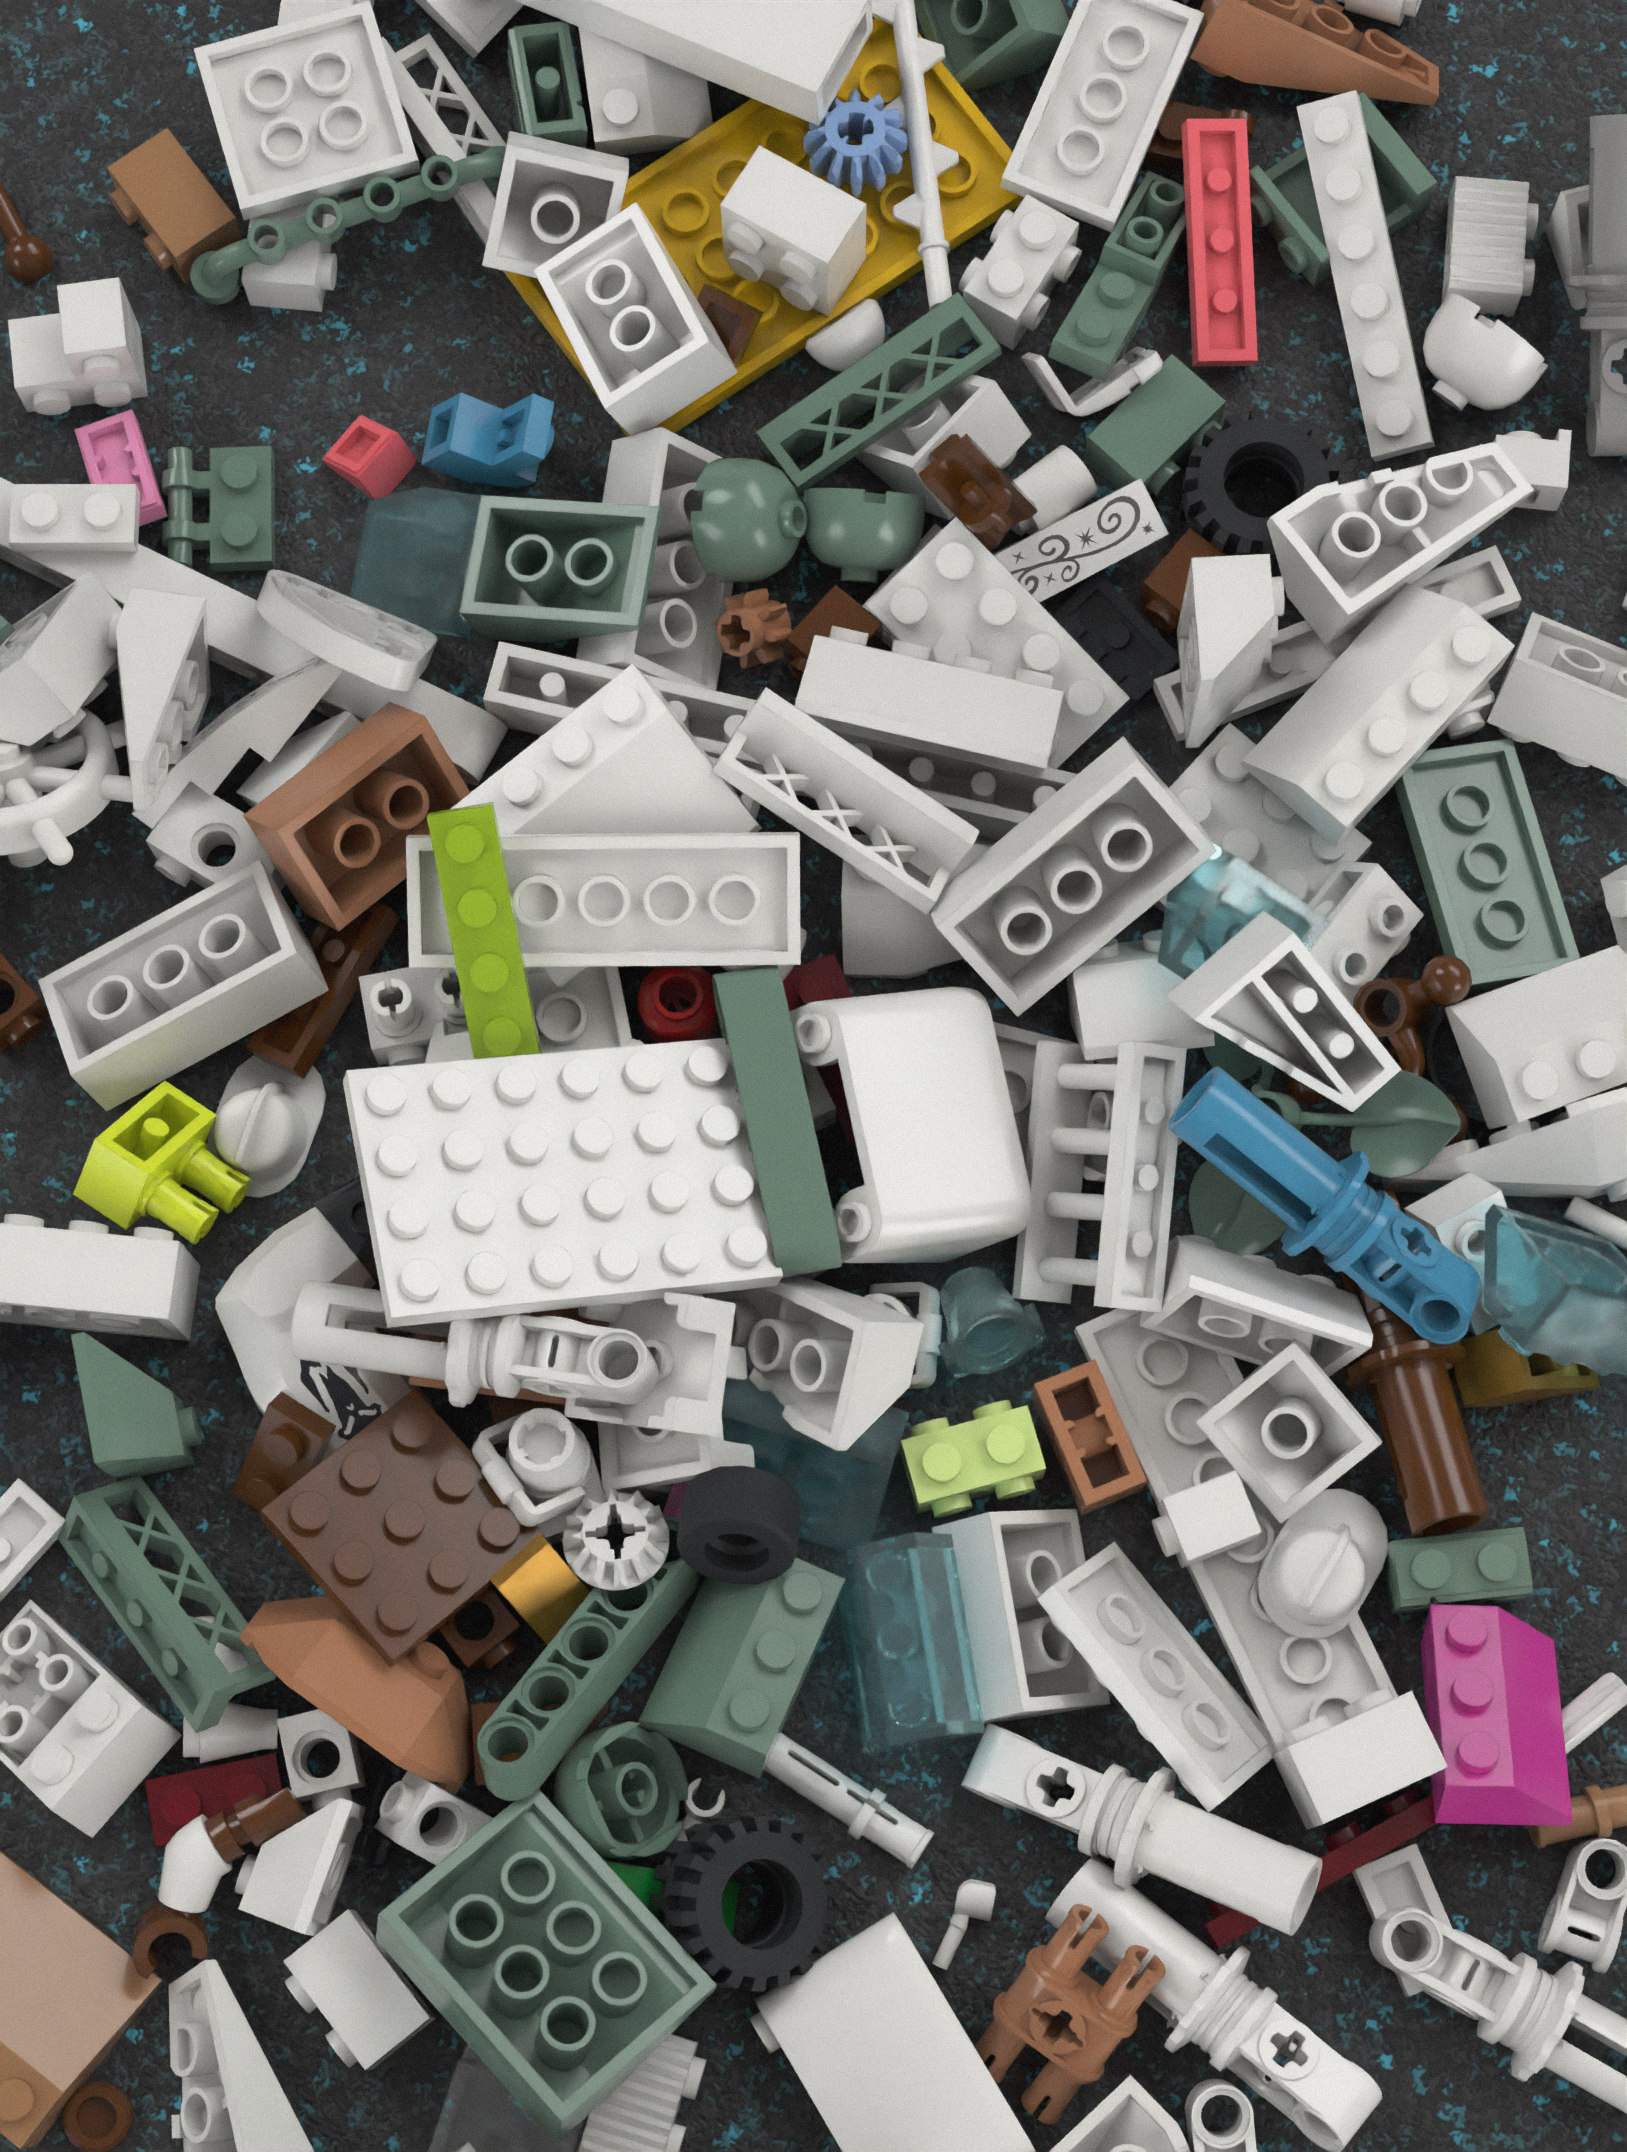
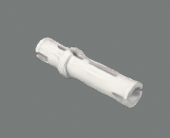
(848, 1801)

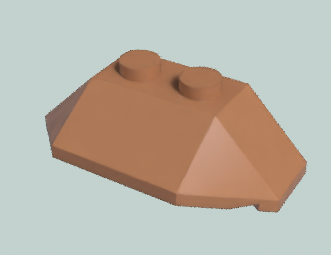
(403, 1711)

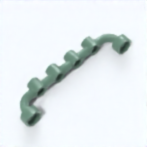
(217, 273)

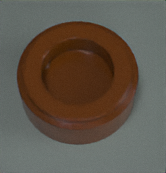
(98, 2117)

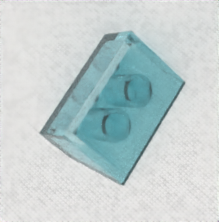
(1556, 1290)
(836, 1489)
(907, 1642)

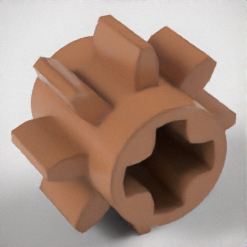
(753, 628)

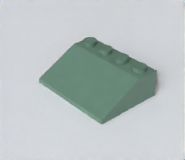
(543, 1962)

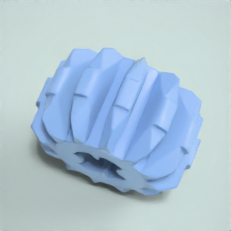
(861, 163)

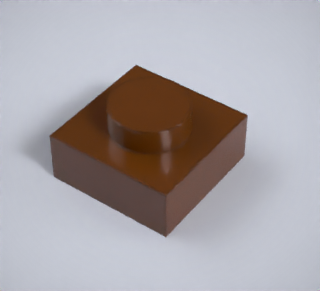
(731, 318)

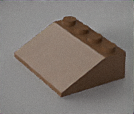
(61, 2002)

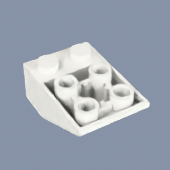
(72, 1723)

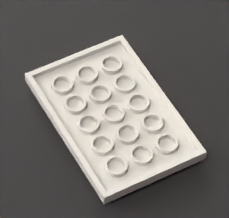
(557, 1181)

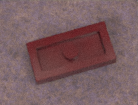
(208, 1791)

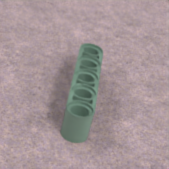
(778, 1119)
(576, 1683)

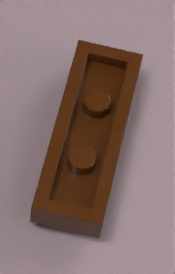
(343, 956)

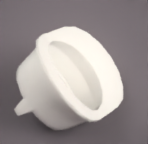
(267, 1124)
(1323, 1564)

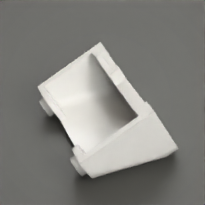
(925, 1122)
(886, 2052)

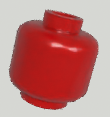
(669, 988)

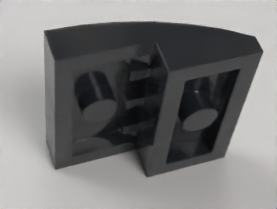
(1116, 641)

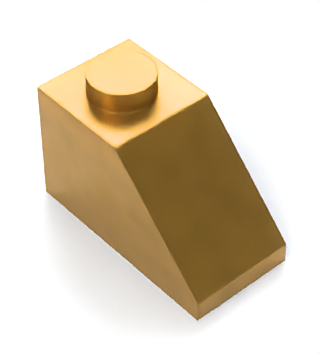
(1501, 1376)
(540, 1587)

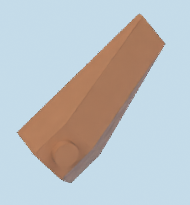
(1309, 49)

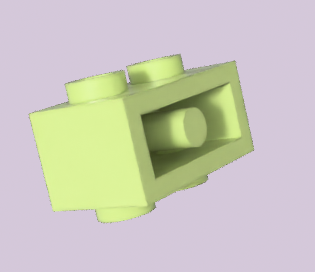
(972, 1458)

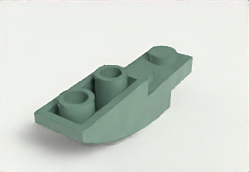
(1124, 279)

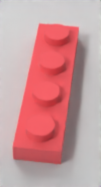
(1219, 242)

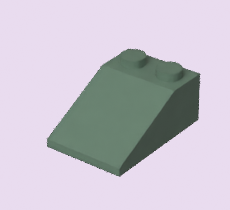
(559, 568)

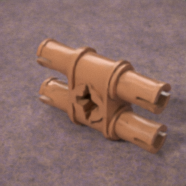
(1097, 2020)

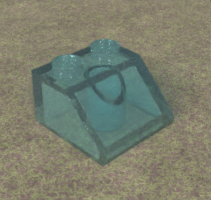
(1218, 904)

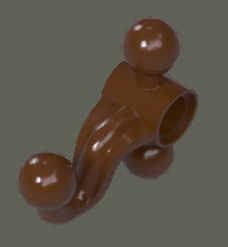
(1445, 982)

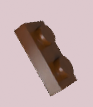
(283, 1451)

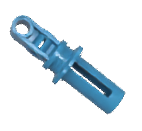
(1329, 1207)

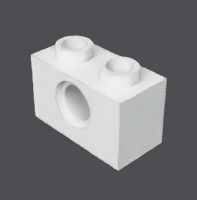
(197, 826)

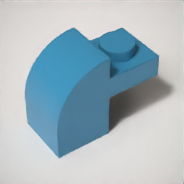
(489, 442)

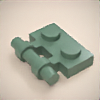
(240, 508)

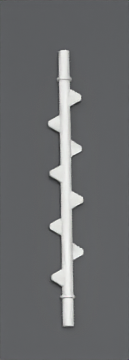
(926, 157)

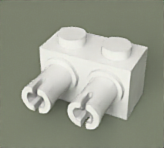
(404, 1008)

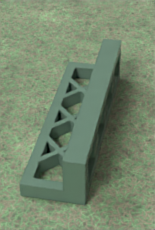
(874, 383)
(148, 1598)

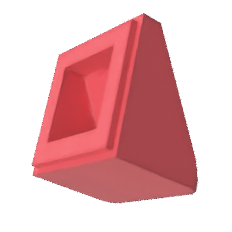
(371, 457)

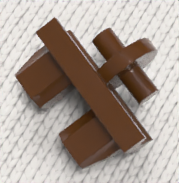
(976, 489)

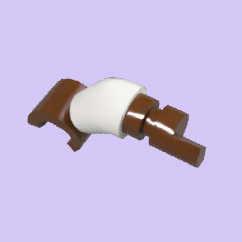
(198, 1860)

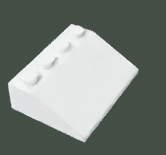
(610, 770)

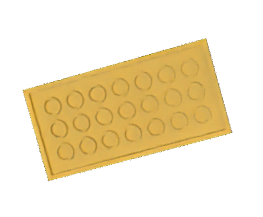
(689, 183)

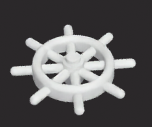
(38, 824)

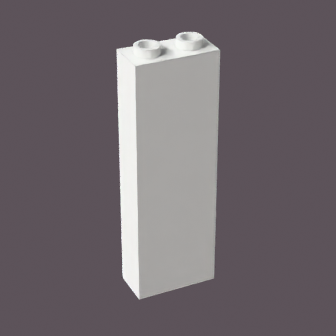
(765, 49)

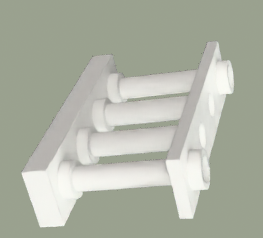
(1137, 1181)

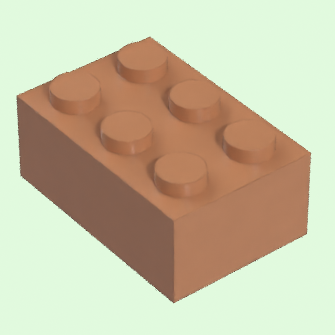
(347, 814)

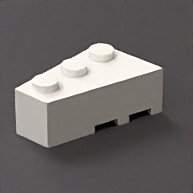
(1287, 1010)

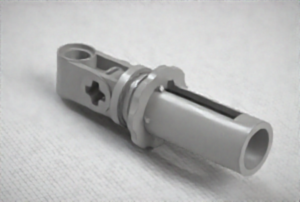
(1606, 285)

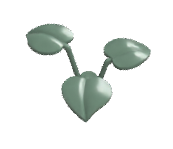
(1396, 1128)

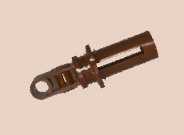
(1419, 1420)

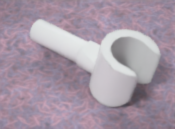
(696, 1815)
(973, 1900)

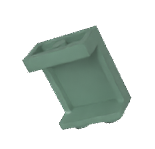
(1288, 208)

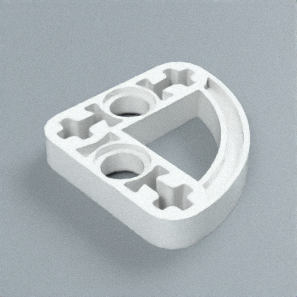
(346, 631)

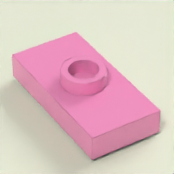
(118, 455)

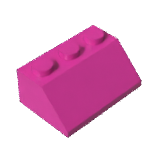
(1494, 1719)

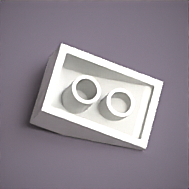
(634, 322)

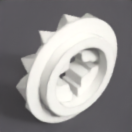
(592, 1557)

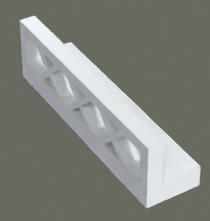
(430, 132)
(849, 793)

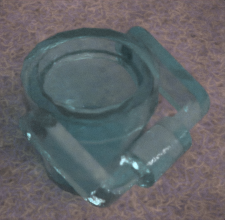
(984, 1324)

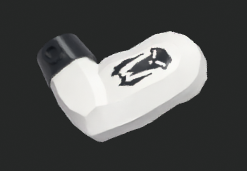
(259, 1304)

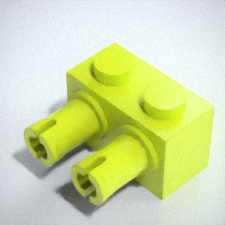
(148, 1156)

